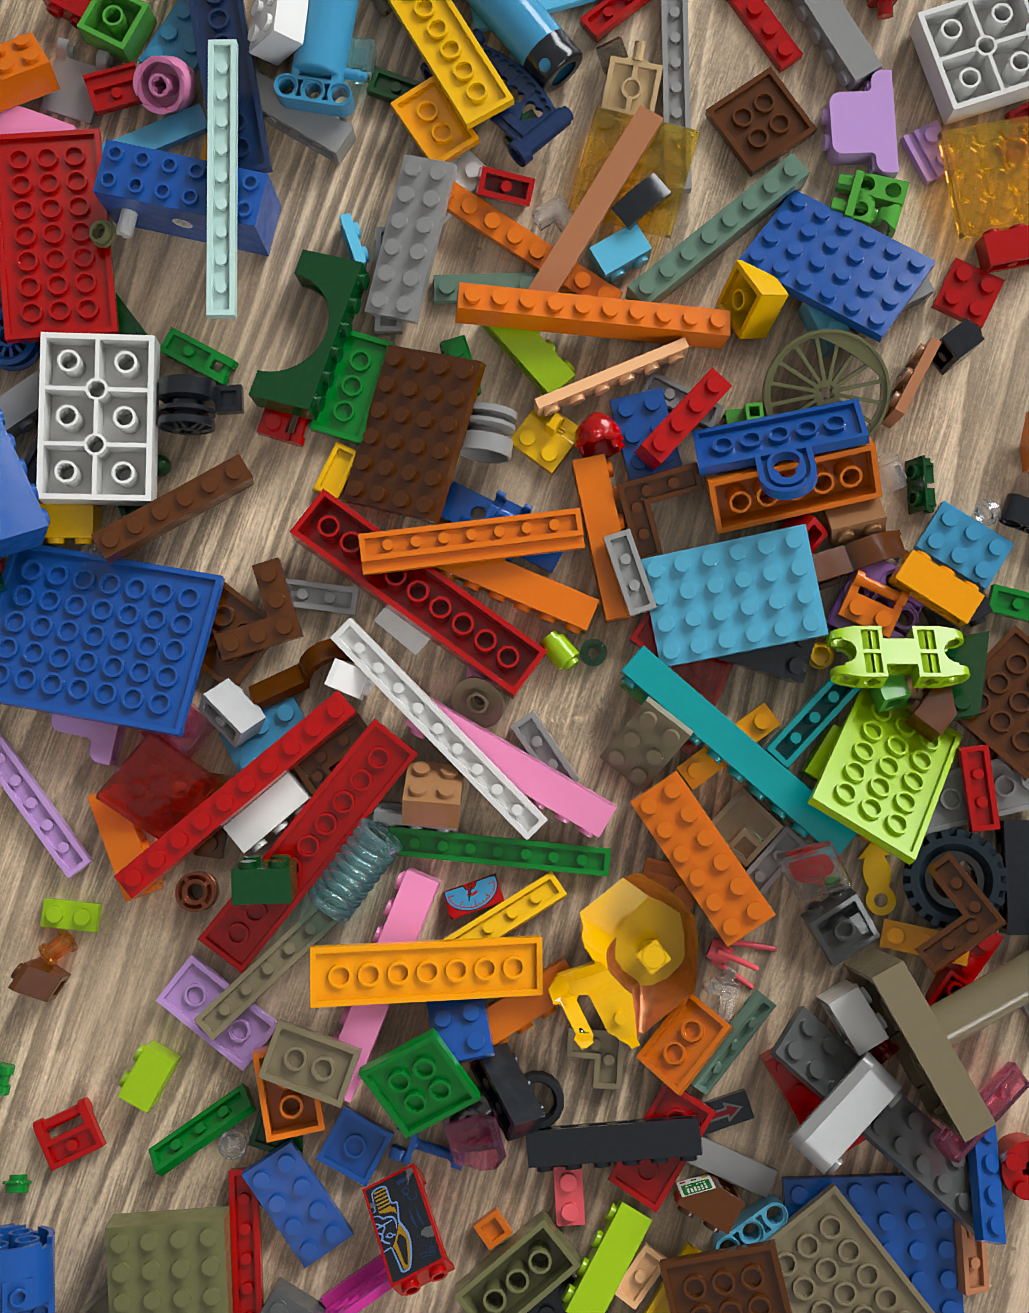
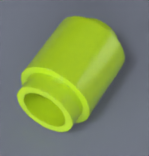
(560, 651)

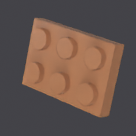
(908, 383)

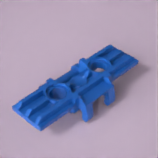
(463, 501)

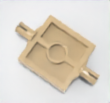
(631, 82)

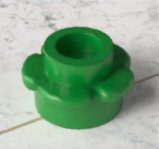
(17, 1184)

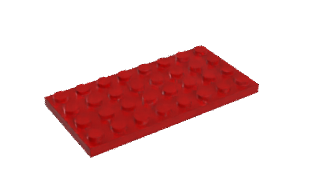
(48, 263)

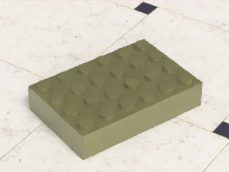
(170, 1261)

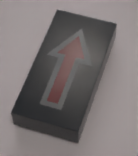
(730, 1110)

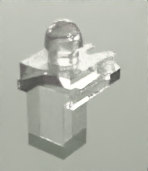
(726, 989)

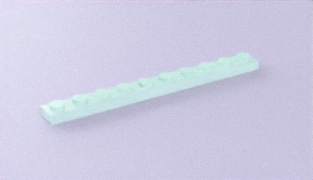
(222, 179)

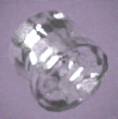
(229, 1147)

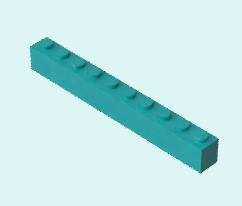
(734, 748)

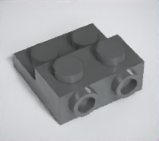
(840, 925)

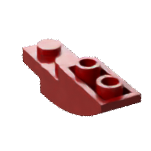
(958, 976)

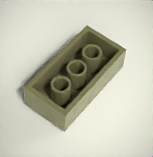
(519, 1270)

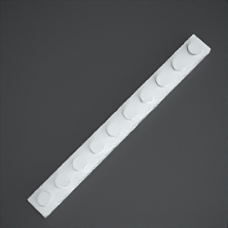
(439, 728)

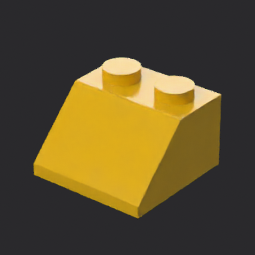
(753, 300)

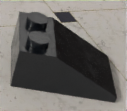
(782, 661)

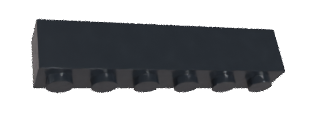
(614, 1142)

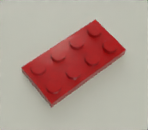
(650, 1181)

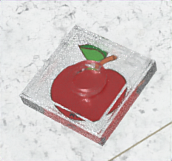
(814, 870)

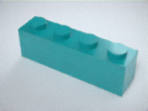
(809, 721)

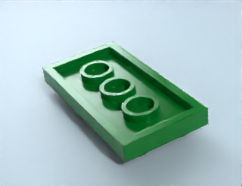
(352, 389)

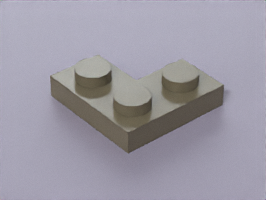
(607, 1056)

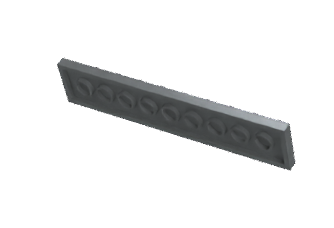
(898, 1132)

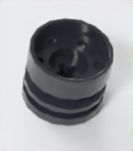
(186, 404)

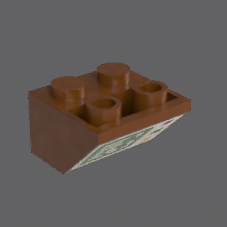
(709, 1199)

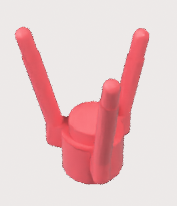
(720, 953)

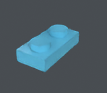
(351, 233)

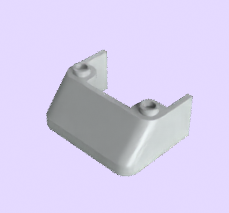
(845, 1113)

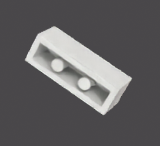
(268, 814)

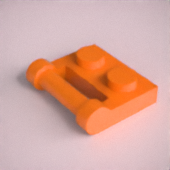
(867, 612)

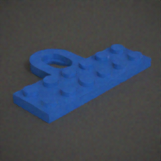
(778, 438)

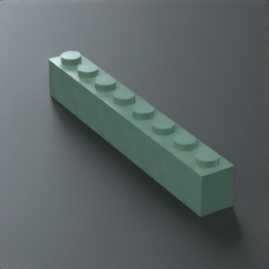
(719, 232)

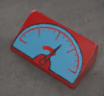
(473, 896)

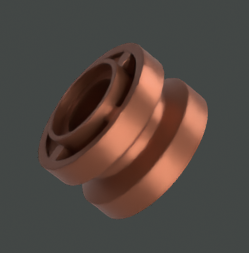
(184, 891)

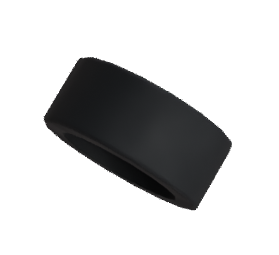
(558, 1106)

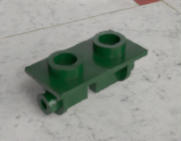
(919, 474)

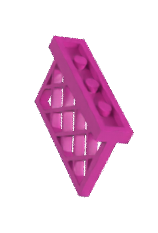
(358, 1289)

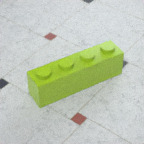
(534, 357)
(607, 1261)

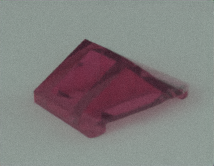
(476, 1142)

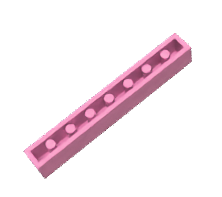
(535, 778)

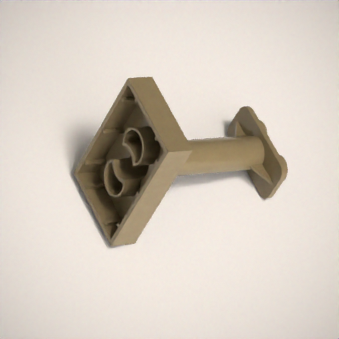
(930, 1032)

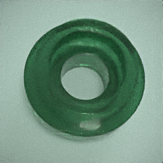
(599, 646)

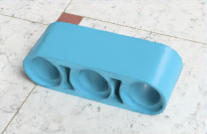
(754, 1214)

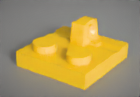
(545, 439)

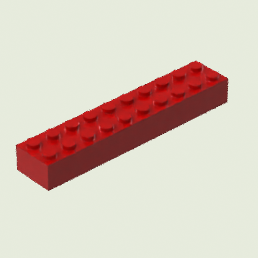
(422, 599)

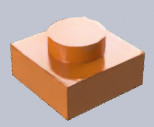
(493, 1228)

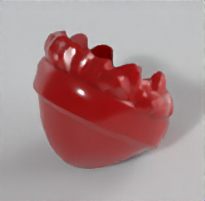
(598, 436)

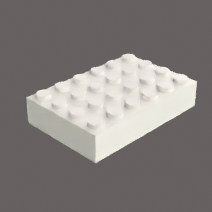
(974, 55)
(98, 419)

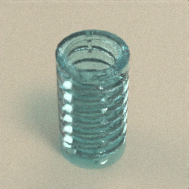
(354, 870)

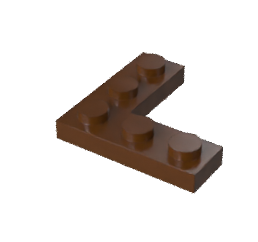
(640, 492)
(282, 618)
(317, 765)
(975, 925)

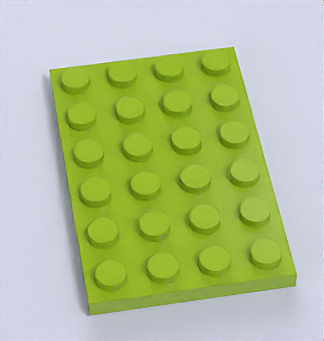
(884, 777)

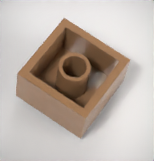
(432, 795)

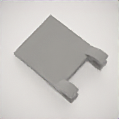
(73, 97)

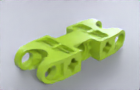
(915, 655)

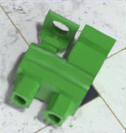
(868, 192)

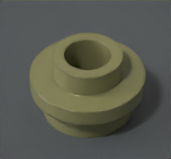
(102, 233)

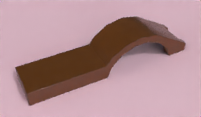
(858, 554)
(296, 678)

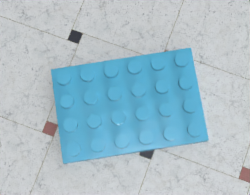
(735, 596)

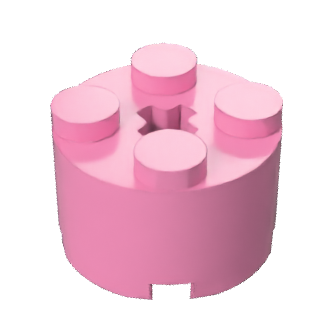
(179, 87)

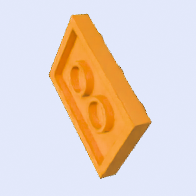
(433, 122)

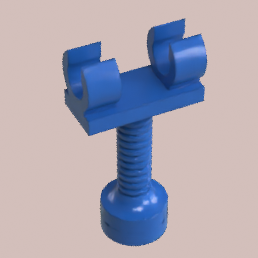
(404, 1155)

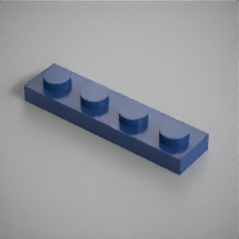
(987, 1190)

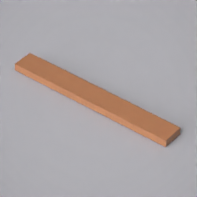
(597, 201)

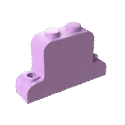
(863, 127)
(105, 738)

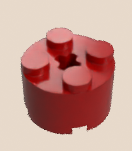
(1013, 1154)

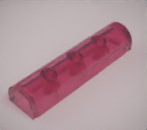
(998, 1096)

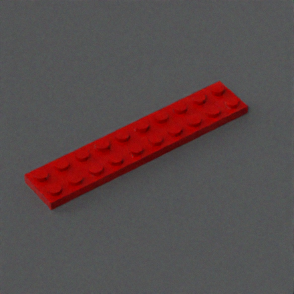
(314, 839)

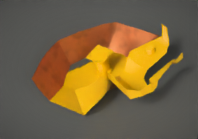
(641, 961)

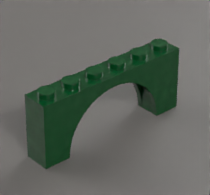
(304, 386)

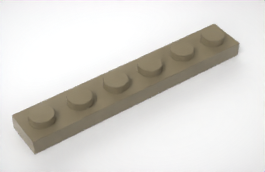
(264, 972)

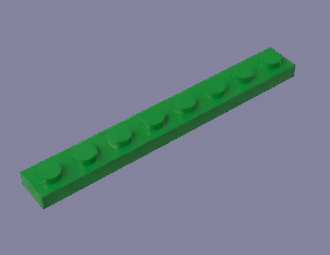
(503, 851)

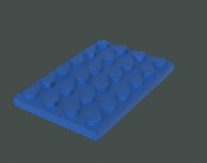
(838, 264)

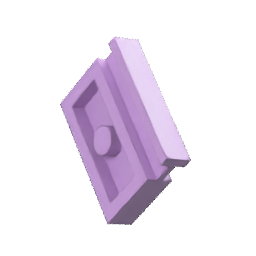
(925, 152)

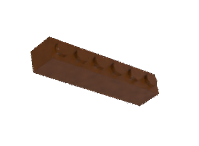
(173, 509)

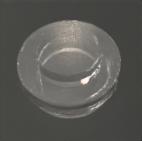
(987, 512)

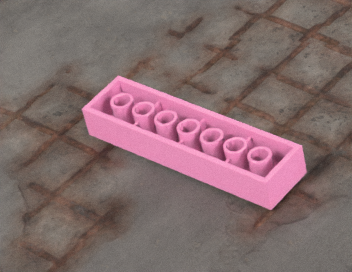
(404, 923)

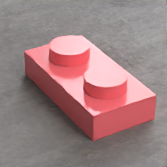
(569, 1196)

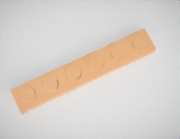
(601, 382)

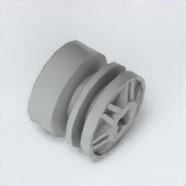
(487, 433)

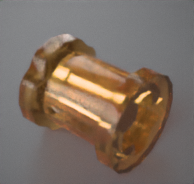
(57, 947)

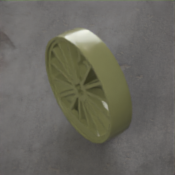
(847, 341)

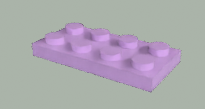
(194, 990)

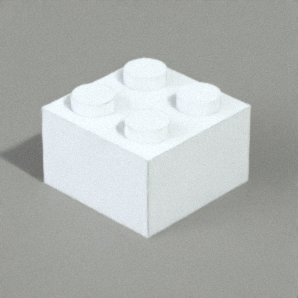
(277, 28)
(853, 1017)

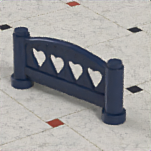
(530, 134)

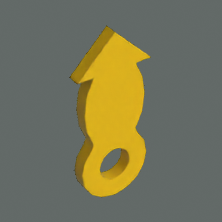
(877, 878)

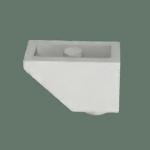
(349, 680)

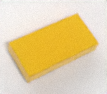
(336, 470)

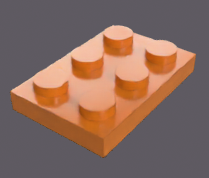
(684, 1043)

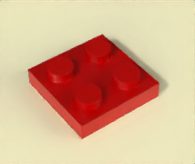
(967, 293)

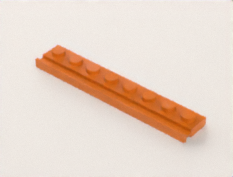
(471, 541)

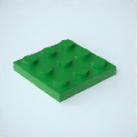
(419, 1083)

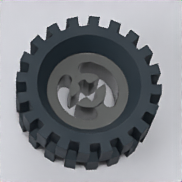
(964, 846)

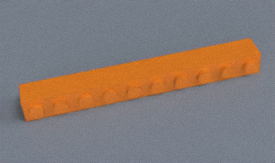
(591, 315)

